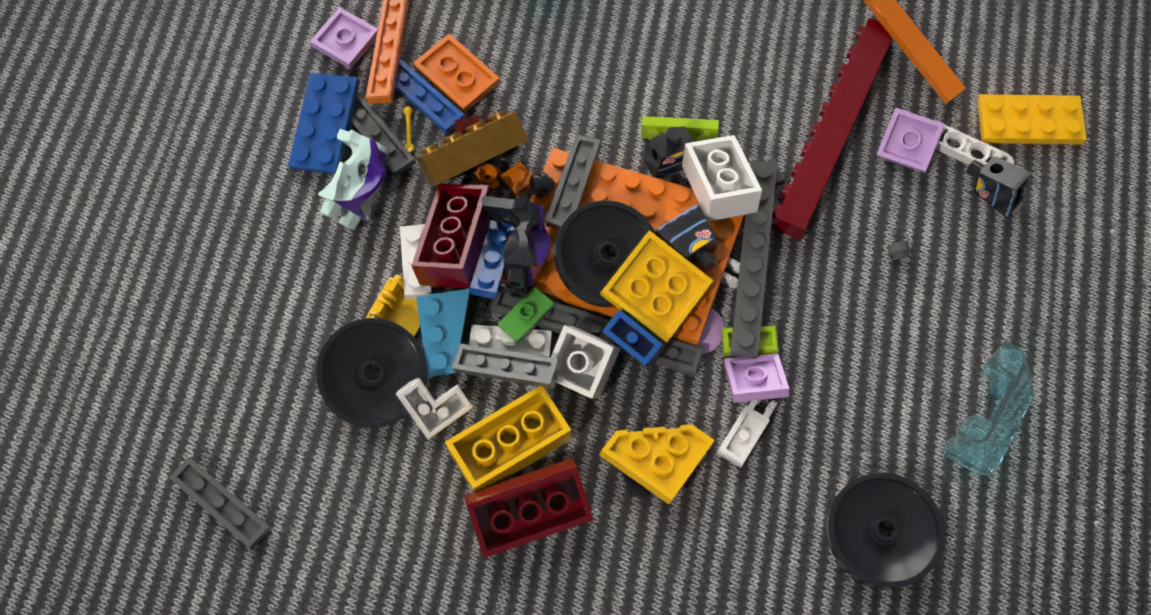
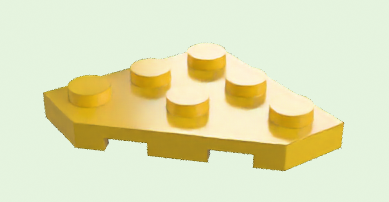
(658, 456)

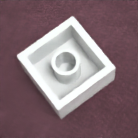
(584, 361)

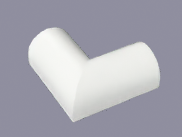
(432, 414)

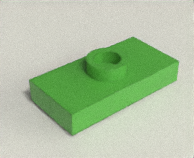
(526, 315)

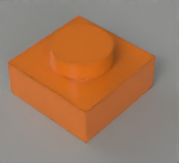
(516, 179)

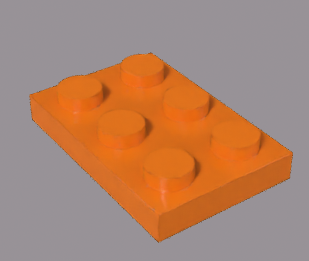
(456, 73)

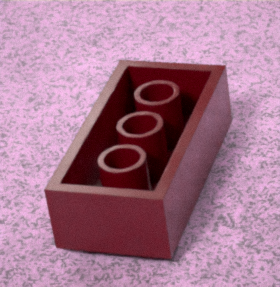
(452, 236)
(528, 507)

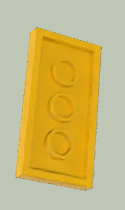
(1031, 119)

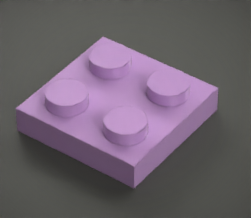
(344, 38)
(910, 140)
(756, 378)

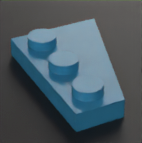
(442, 328)

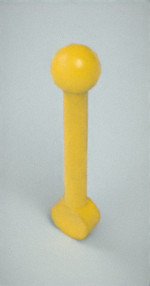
(408, 112)

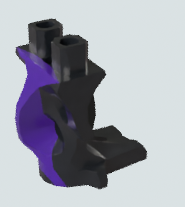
(526, 246)

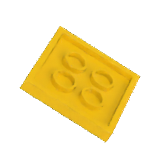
(656, 287)

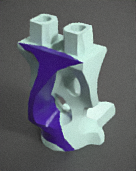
(348, 188)

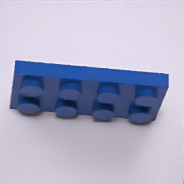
(325, 111)

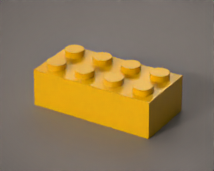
(509, 439)

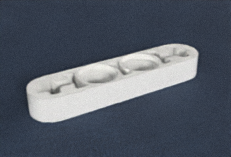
(968, 144)

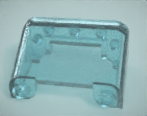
(983, 442)

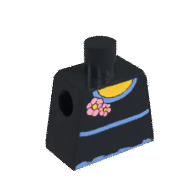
(666, 152)
(1000, 184)
(691, 237)

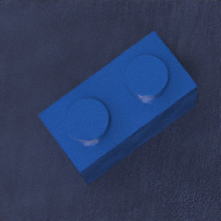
(633, 338)

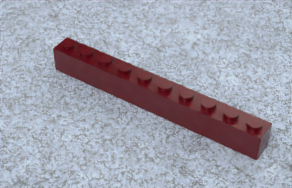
(833, 130)

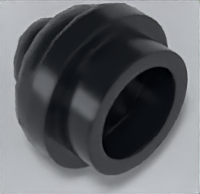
(541, 184)

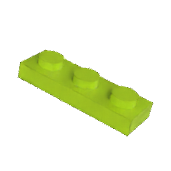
(697, 128)

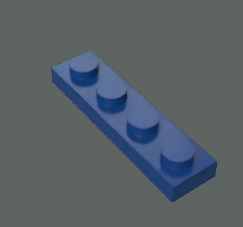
(426, 98)
(491, 261)

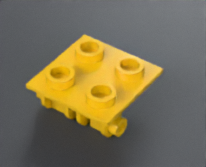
(394, 307)

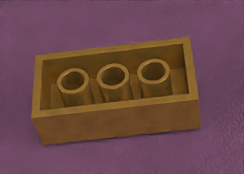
(471, 149)

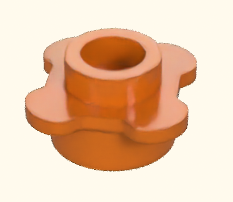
(487, 170)

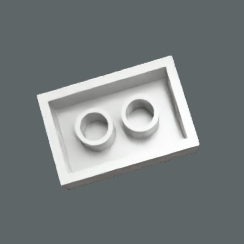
(721, 178)

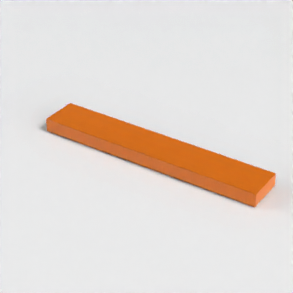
(917, 48)
(387, 51)

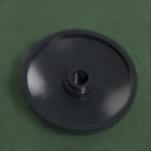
(595, 245)
(365, 368)
(885, 531)

